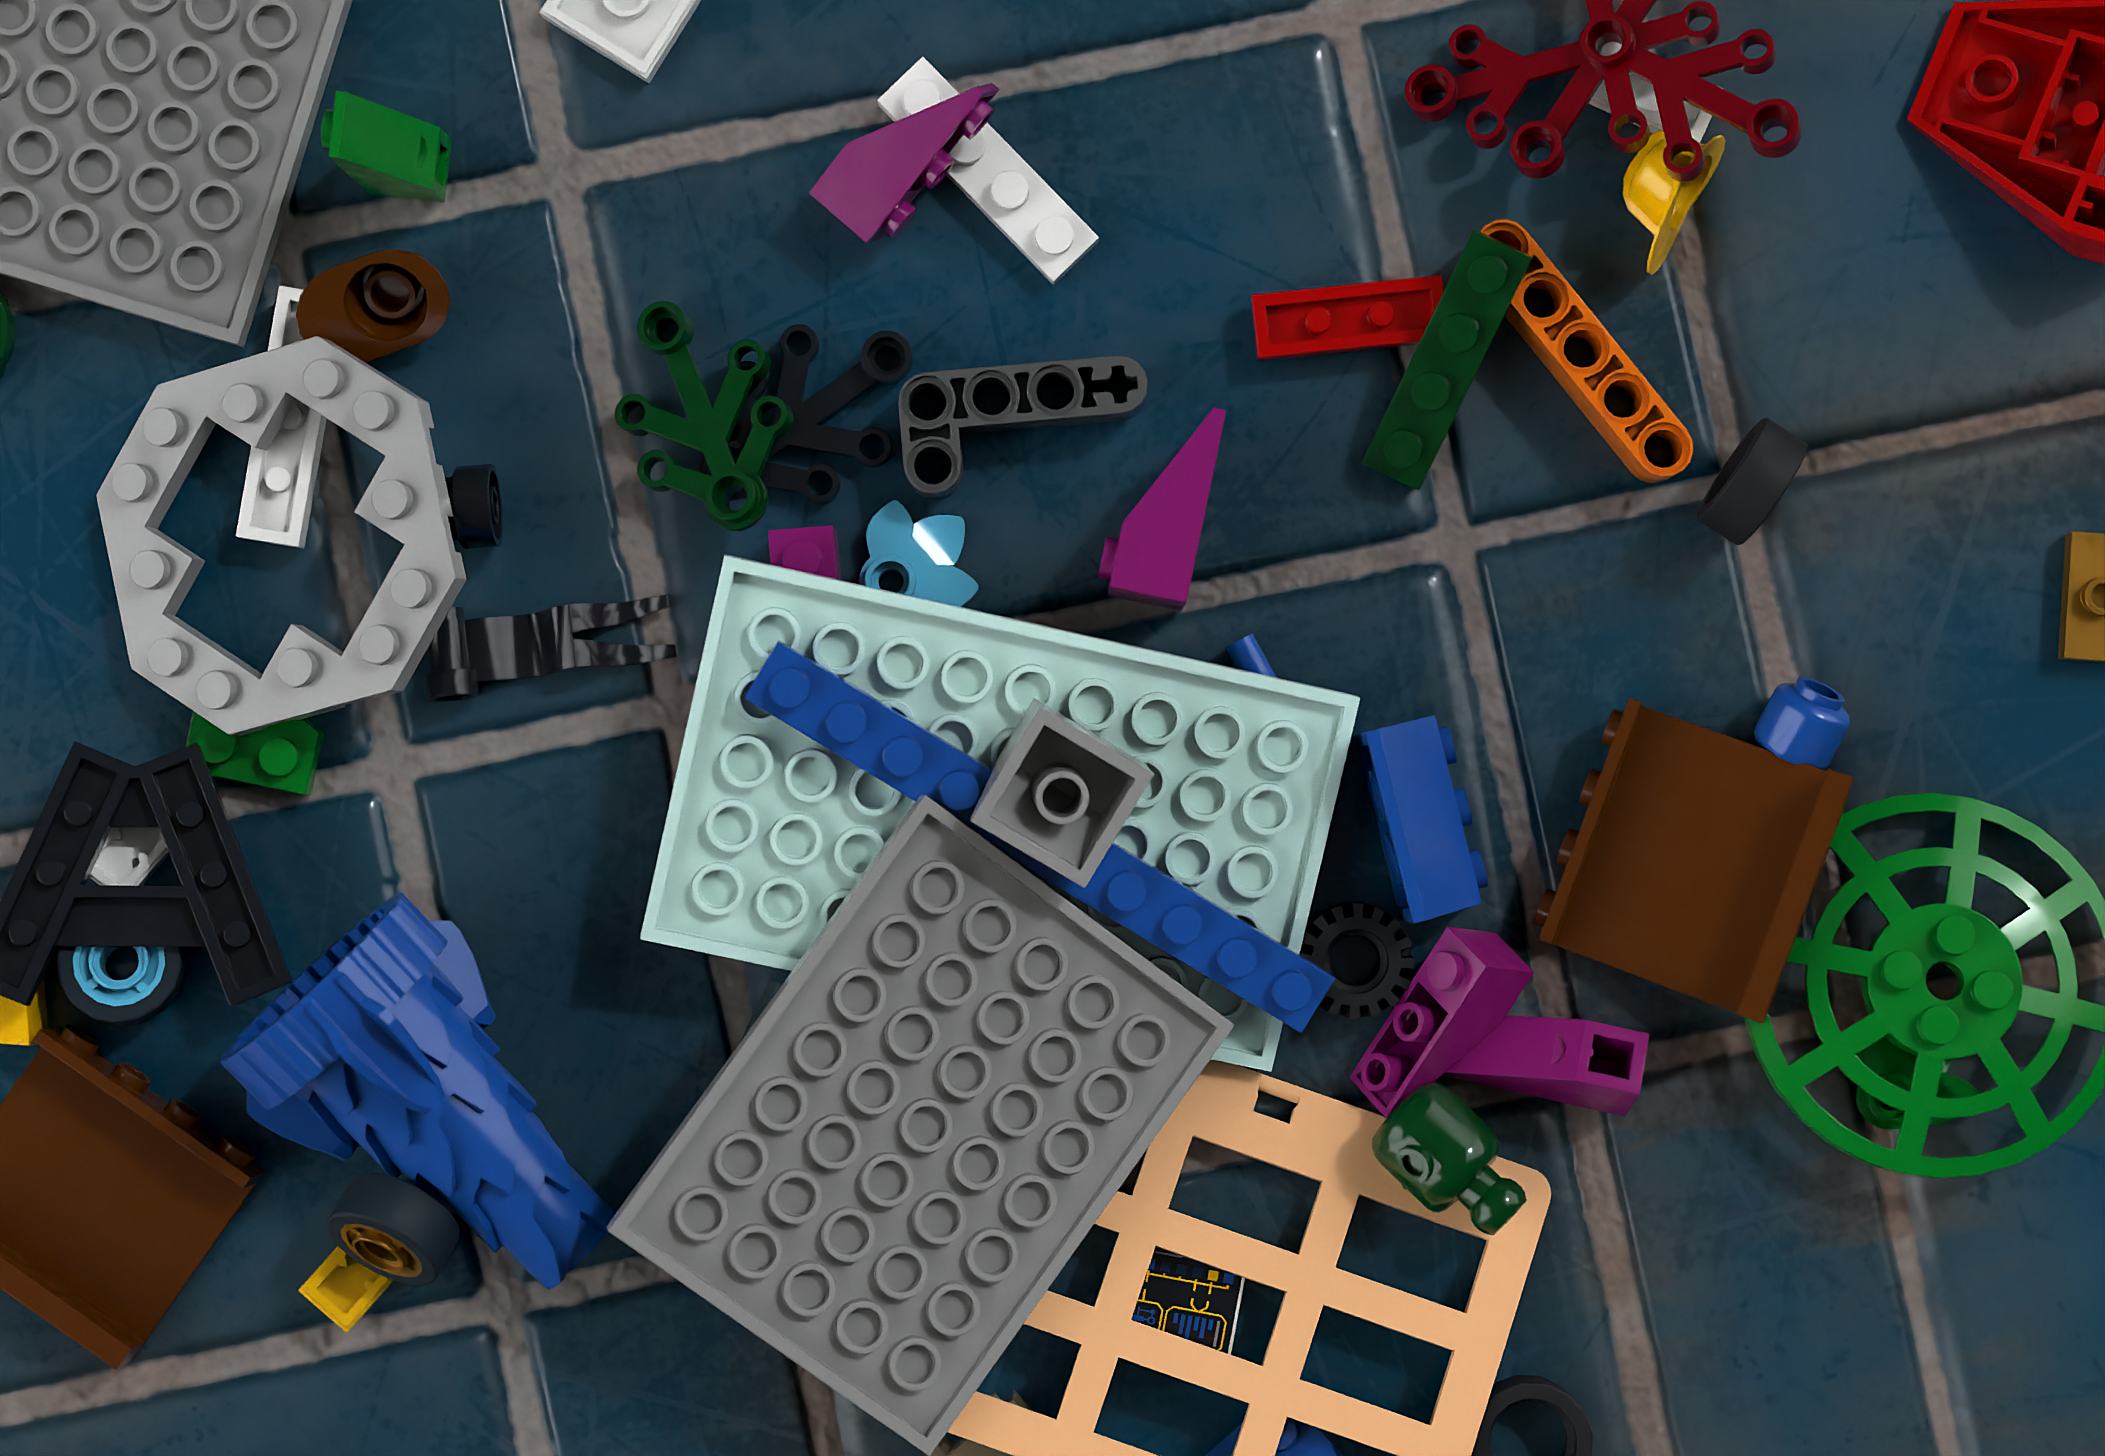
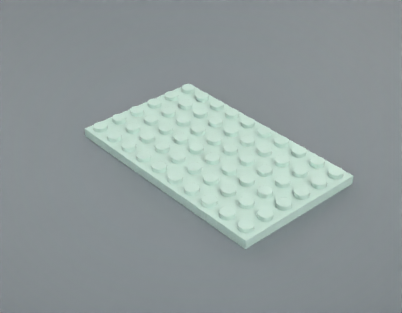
(780, 828)

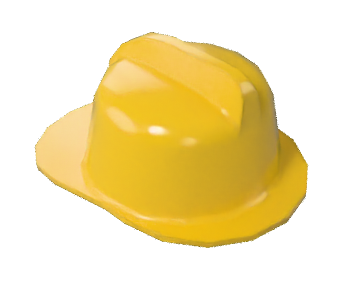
(1660, 200)

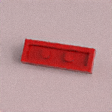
(1343, 317)

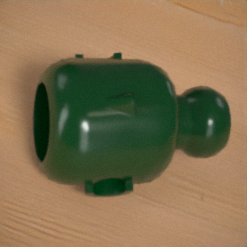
(1446, 1156)

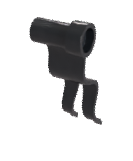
(532, 645)

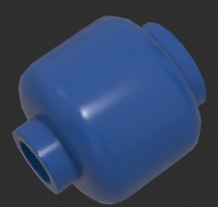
(1803, 723)

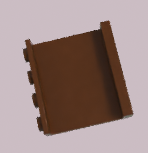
(1693, 860)
(107, 1195)

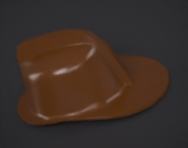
(375, 303)

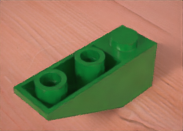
(386, 149)

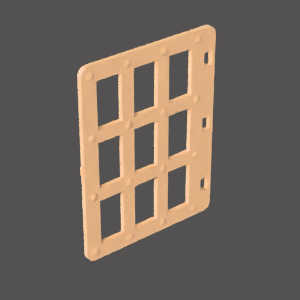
(1323, 1143)

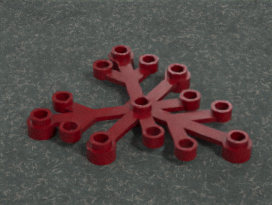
(1673, 80)

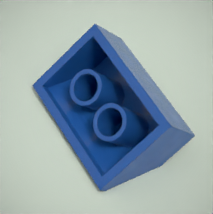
(1421, 819)

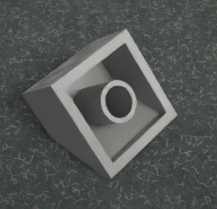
(1060, 793)

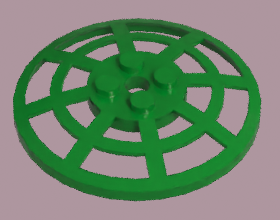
(1932, 1028)

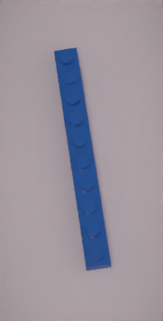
(1120, 888)

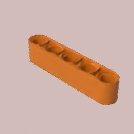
(1609, 367)

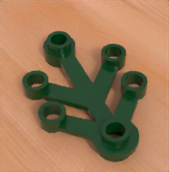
(708, 425)

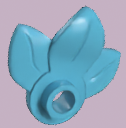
(920, 553)

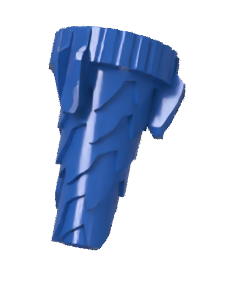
(393, 1056)

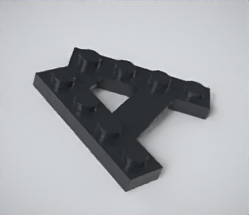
(212, 909)

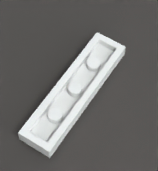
(999, 181)
(284, 477)

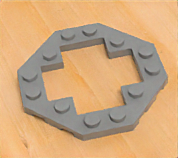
(156, 573)

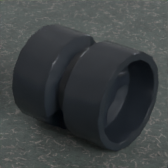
(475, 506)

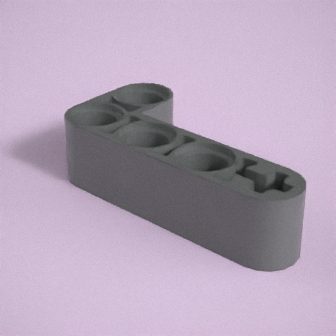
(1022, 412)

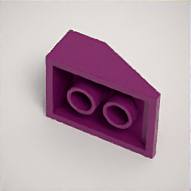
(1162, 533)

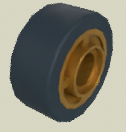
(393, 1228)

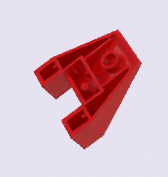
(2024, 110)

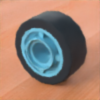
(125, 1001)

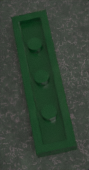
(1447, 359)

